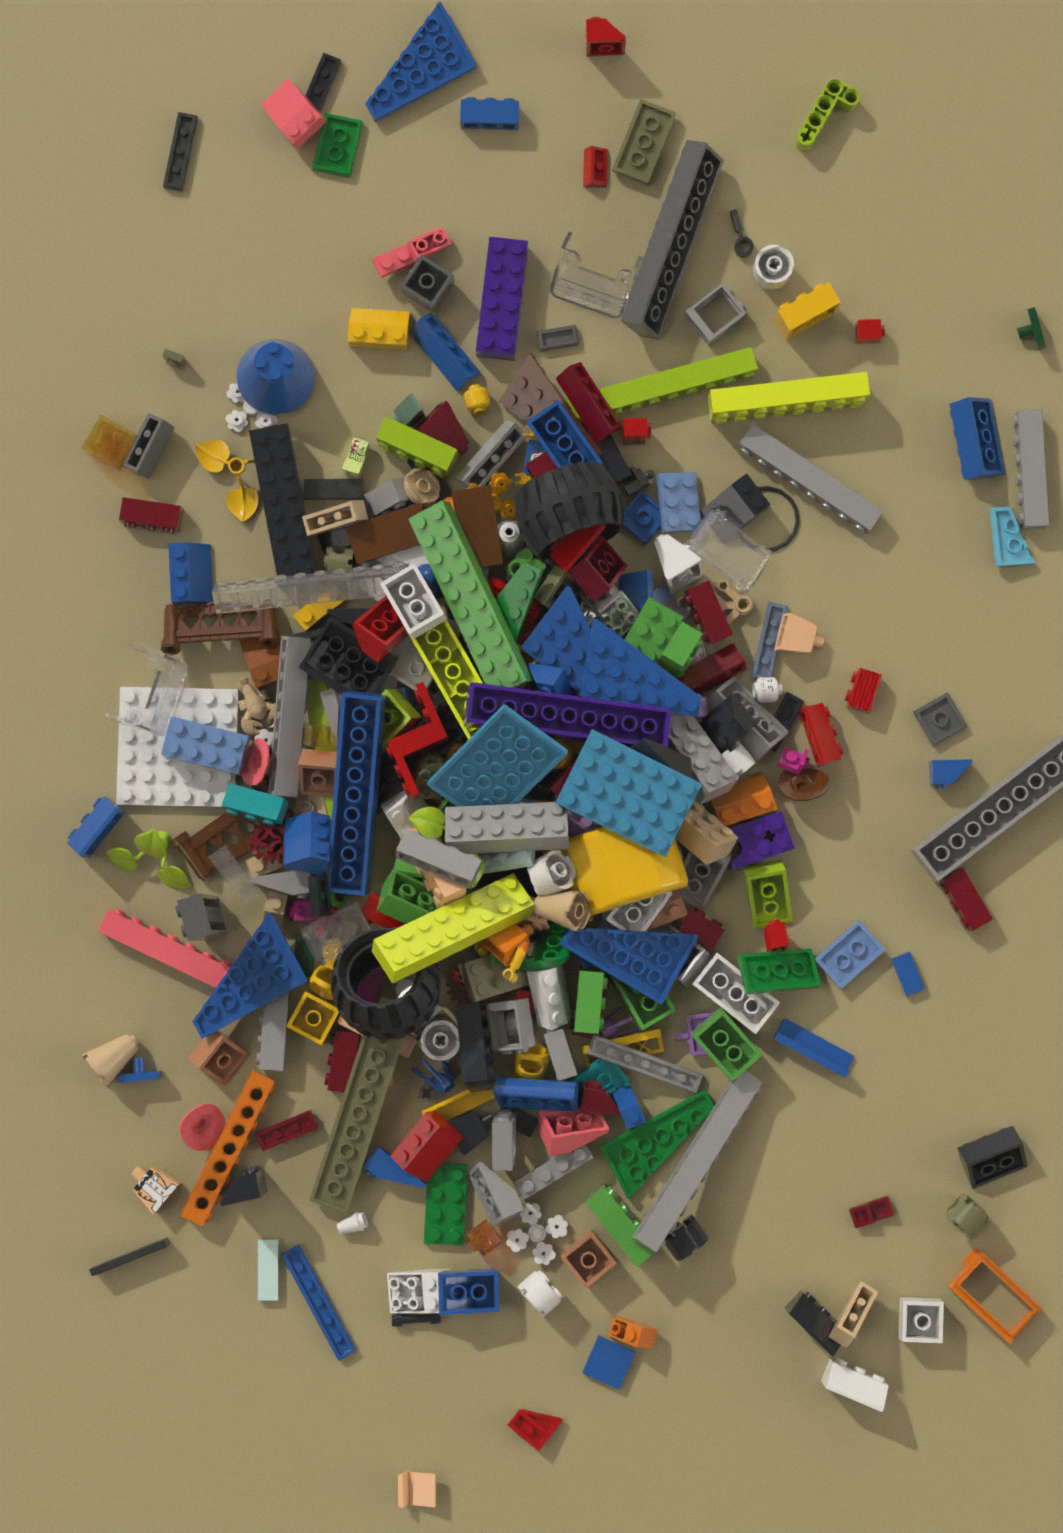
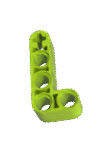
(821, 116)

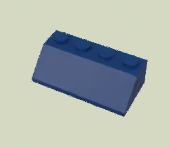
(977, 438)

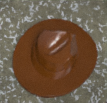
(805, 786)

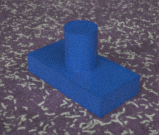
(140, 1072)

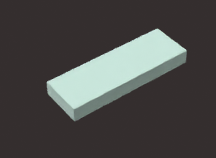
(268, 1269)

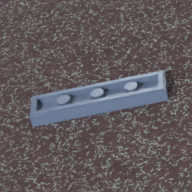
(766, 654)

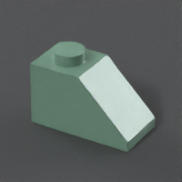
(409, 411)

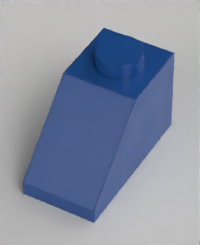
(947, 771)
(628, 1106)

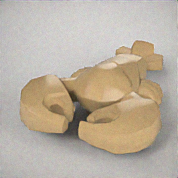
(255, 706)

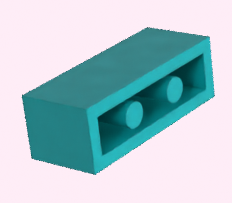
(255, 805)

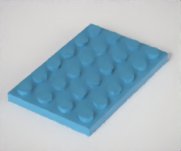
(498, 762)
(628, 793)

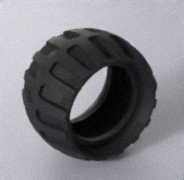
(567, 502)
(385, 1019)

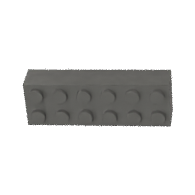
(201, 917)

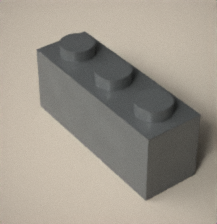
(148, 445)

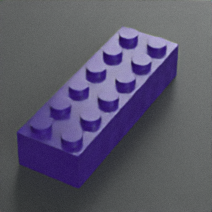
(502, 298)

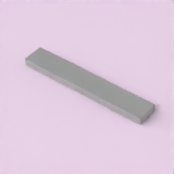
(645, 1063)

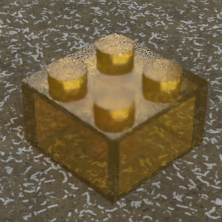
(109, 442)

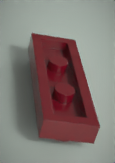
(286, 1130)

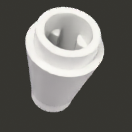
(354, 1223)

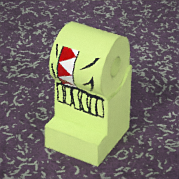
(356, 457)

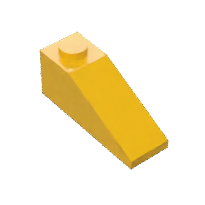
(313, 614)

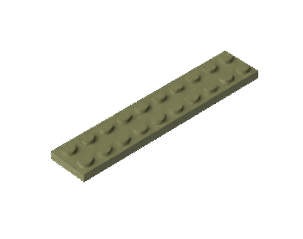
(355, 1122)

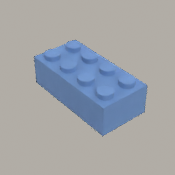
(205, 745)

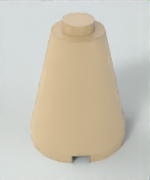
(564, 908)
(111, 1057)

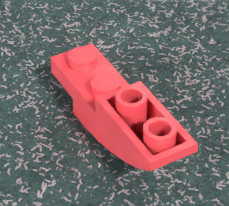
(407, 255)

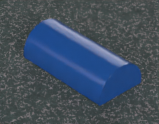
(561, 436)
(537, 1094)

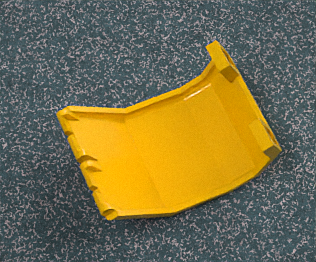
(620, 870)

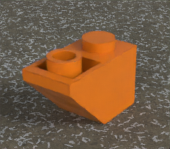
(633, 1332)

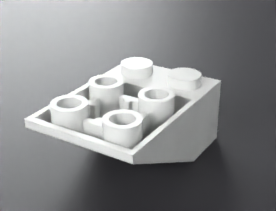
(617, 611)
(414, 1291)

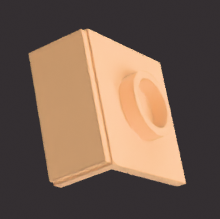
(416, 1489)

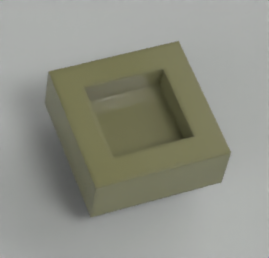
(173, 358)

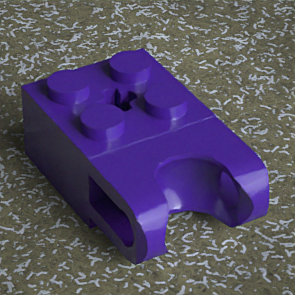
(752, 842)

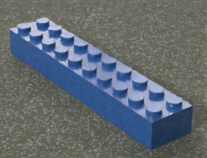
(356, 792)

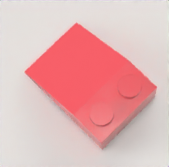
(293, 113)
(567, 1131)

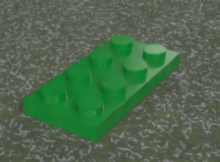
(778, 971)
(446, 1205)

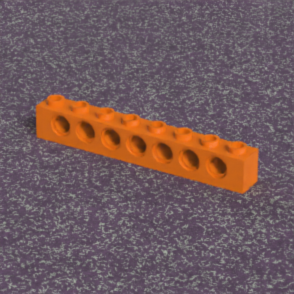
(191, 1210)

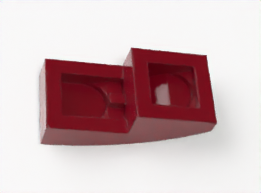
(871, 1211)

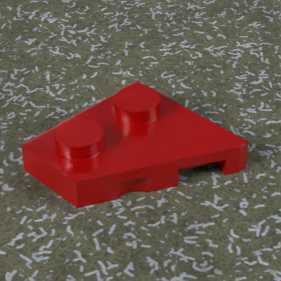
(534, 1426)

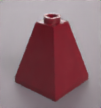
(444, 427)

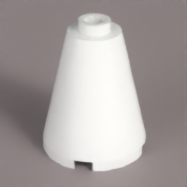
(510, 539)

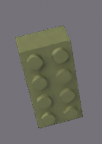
(486, 979)

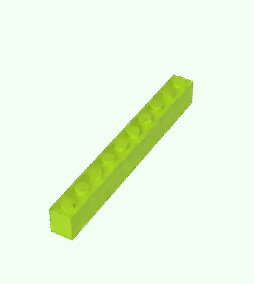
(678, 381)

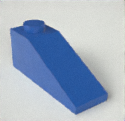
(386, 1168)

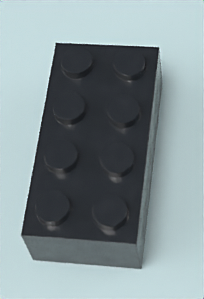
(474, 1047)

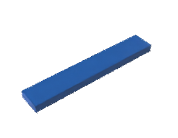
(318, 1302)

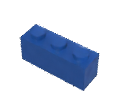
(489, 114)

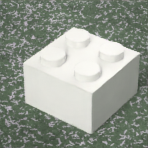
(921, 1320)

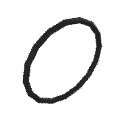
(796, 515)

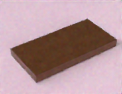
(478, 520)
(383, 534)

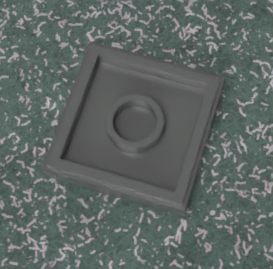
(939, 719)

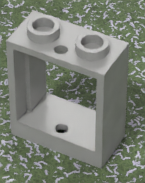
(700, 326)
(498, 1029)
(560, 1053)
(504, 1141)

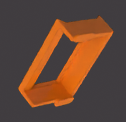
(970, 1264)

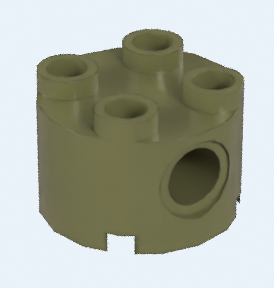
(338, 558)
(424, 769)
(968, 1216)

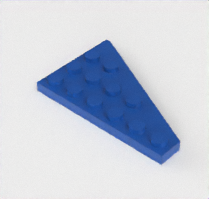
(427, 64)
(562, 638)
(624, 674)
(636, 958)
(255, 978)

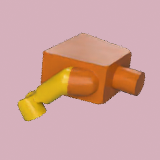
(508, 947)

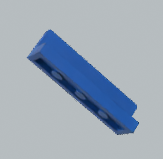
(444, 351)
(813, 1047)

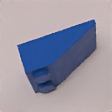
(468, 1291)

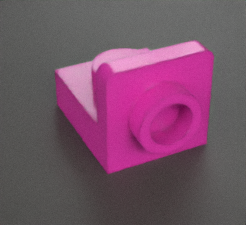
(793, 761)
(300, 911)

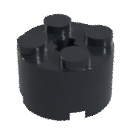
(685, 1238)

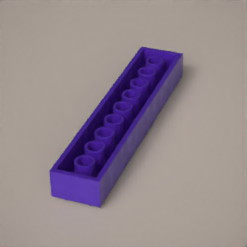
(570, 716)

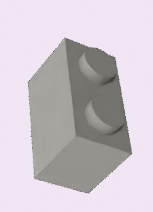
(387, 497)

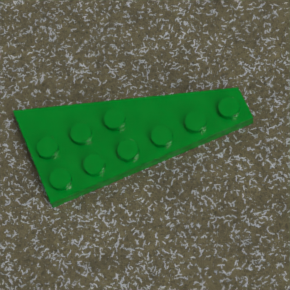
(515, 601)
(646, 1146)

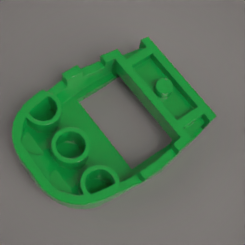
(548, 953)

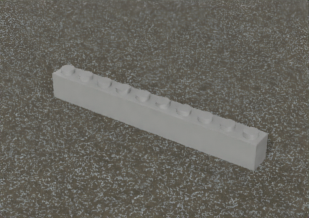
(696, 1161)

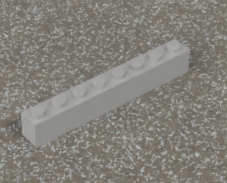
(810, 479)
(289, 717)

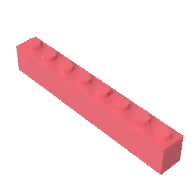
(164, 948)

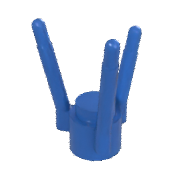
(444, 1083)

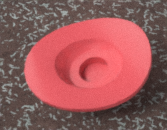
(257, 762)
(202, 1127)

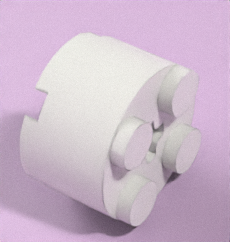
(777, 257)
(738, 759)
(552, 873)
(429, 1040)
(539, 1293)

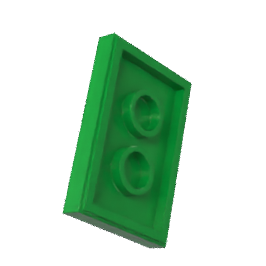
(337, 145)

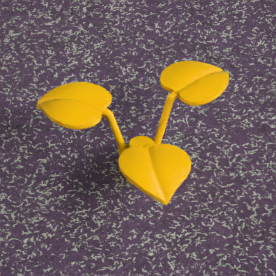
(213, 457)

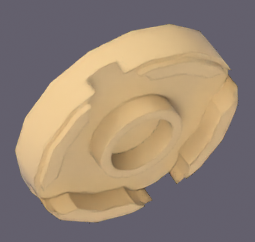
(421, 486)

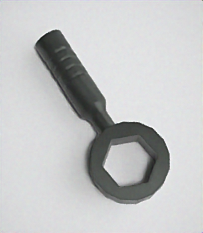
(738, 230)

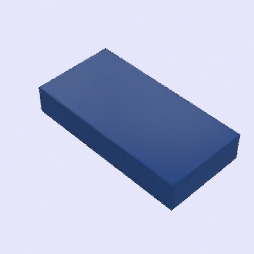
(907, 973)

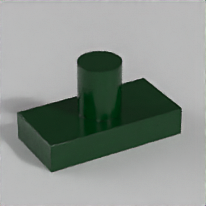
(1033, 329)

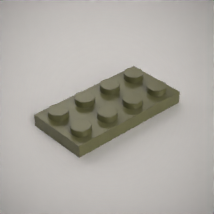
(644, 142)

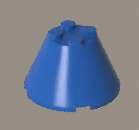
(275, 376)

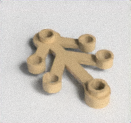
(734, 604)

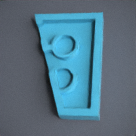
(1007, 540)

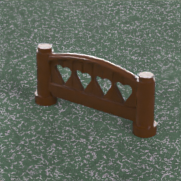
(177, 632)
(194, 847)

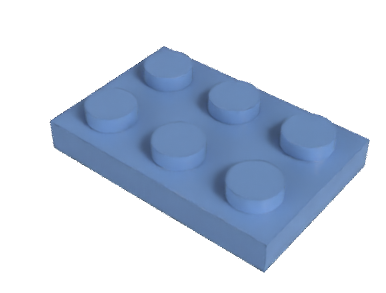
(678, 501)
(849, 954)

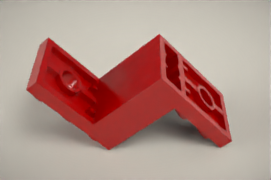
(416, 740)

